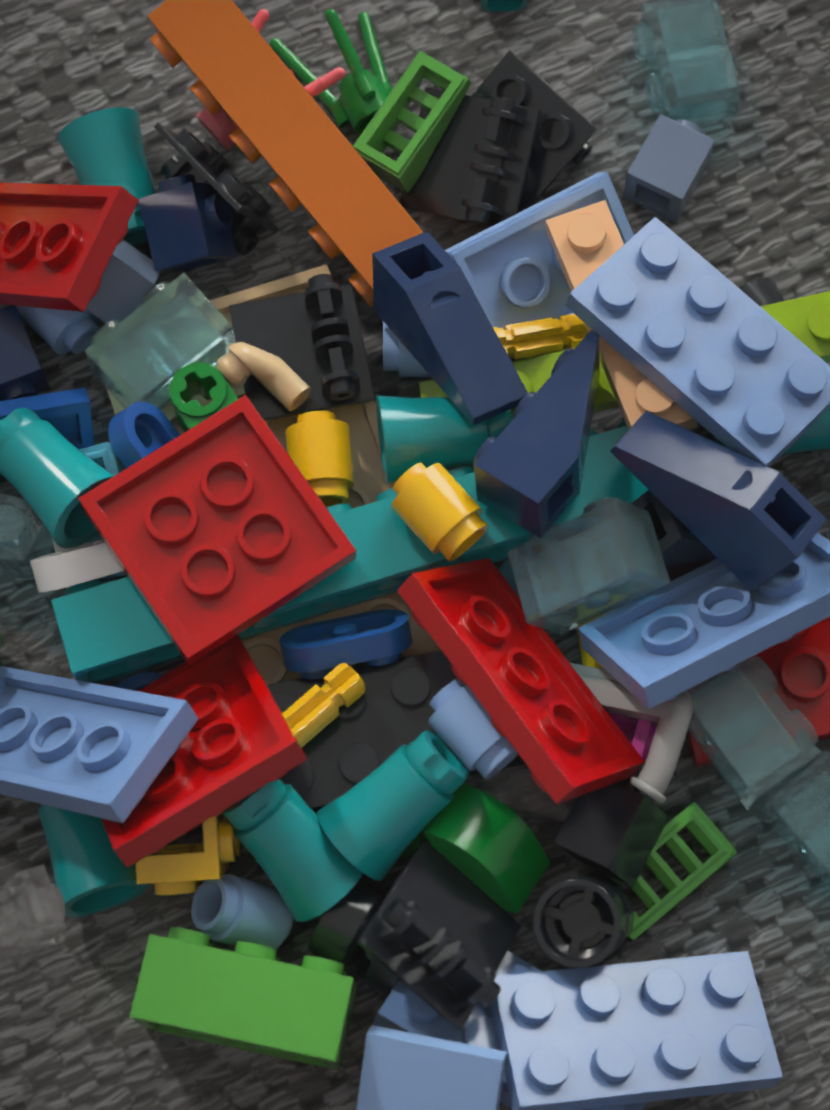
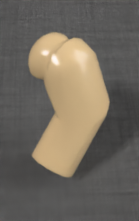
(268, 369)

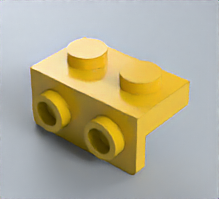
(183, 866)

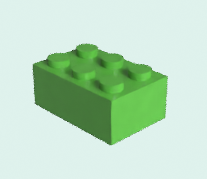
(245, 998)

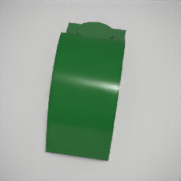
(487, 846)

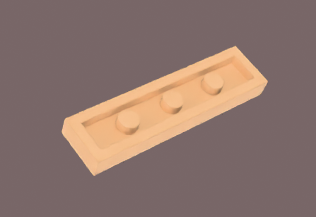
(582, 244)

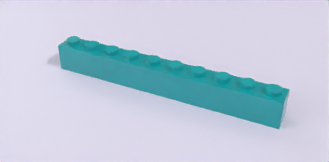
(115, 633)

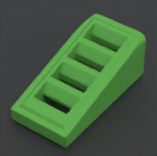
(428, 131)
(710, 839)

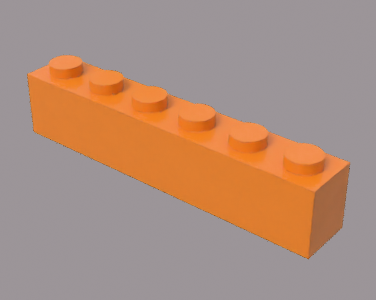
(285, 129)

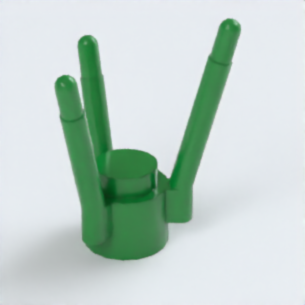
(360, 91)

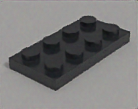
(372, 728)

